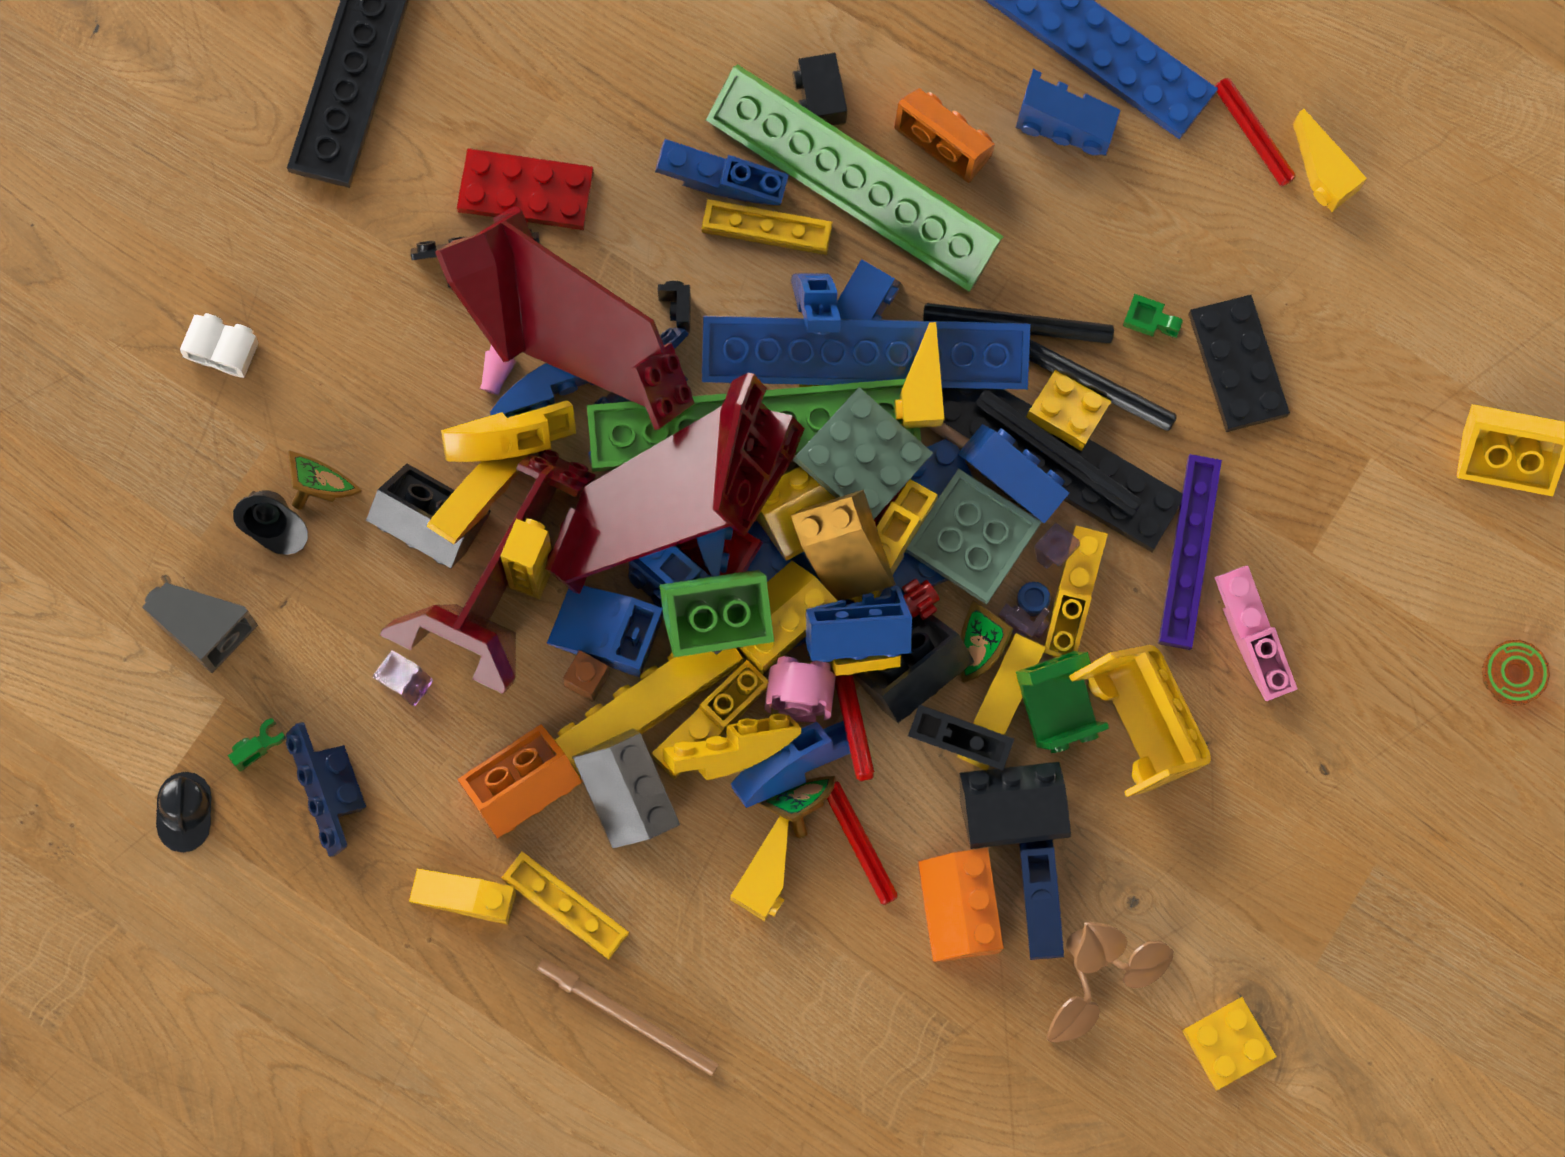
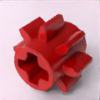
(920, 598)

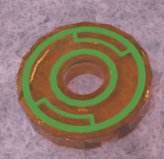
(1525, 656)

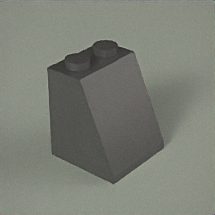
(199, 622)

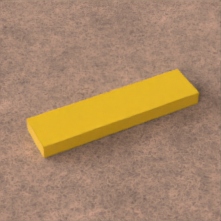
(766, 227)
(565, 905)

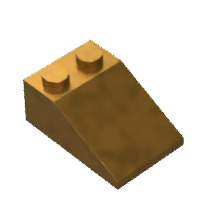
(844, 546)

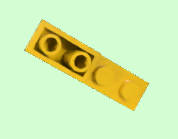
(510, 437)
(902, 523)
(1075, 593)
(719, 709)
(744, 746)

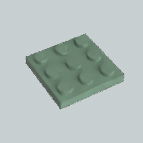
(863, 451)
(972, 536)

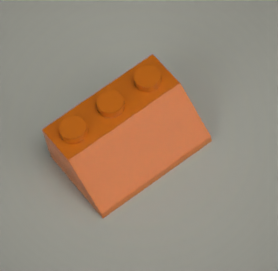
(943, 134)
(519, 781)
(960, 905)

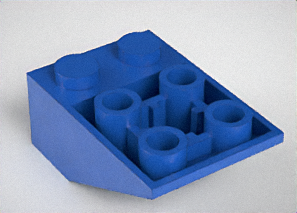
(608, 628)

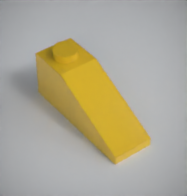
(1328, 168)
(921, 394)
(764, 878)
(463, 895)

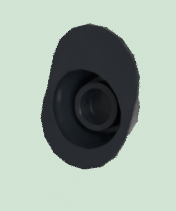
(270, 522)
(183, 812)

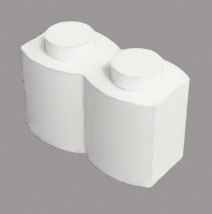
(219, 345)

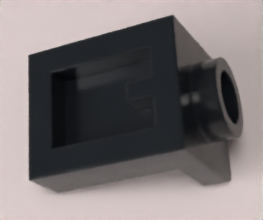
(681, 309)

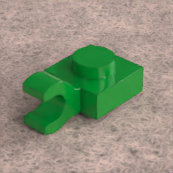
(1147, 315)
(250, 750)

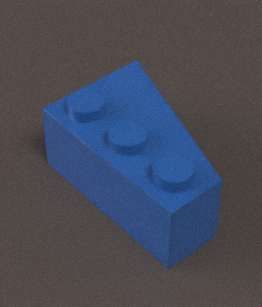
(1066, 117)
(867, 293)
(1015, 472)
(860, 628)

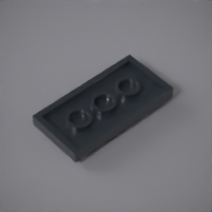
(1238, 363)

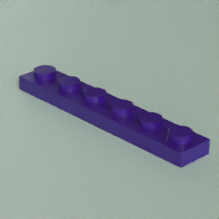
(1189, 552)

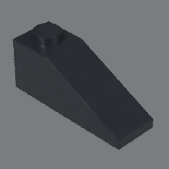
(961, 737)

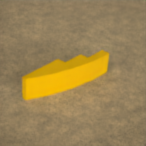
(474, 497)
(1005, 691)

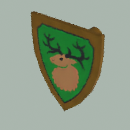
(318, 480)
(985, 639)
(800, 802)

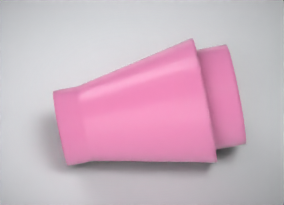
(495, 372)

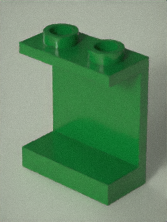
(1056, 705)

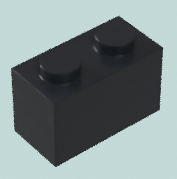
(821, 87)

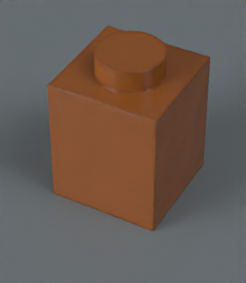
(586, 676)

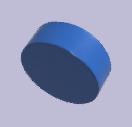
(1033, 598)

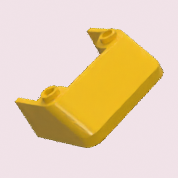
(1151, 713)

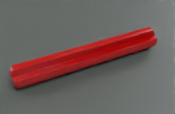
(1255, 132)
(854, 727)
(861, 845)

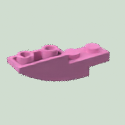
(1254, 635)

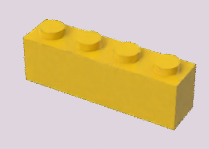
(526, 557)

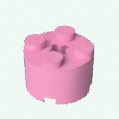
(800, 689)

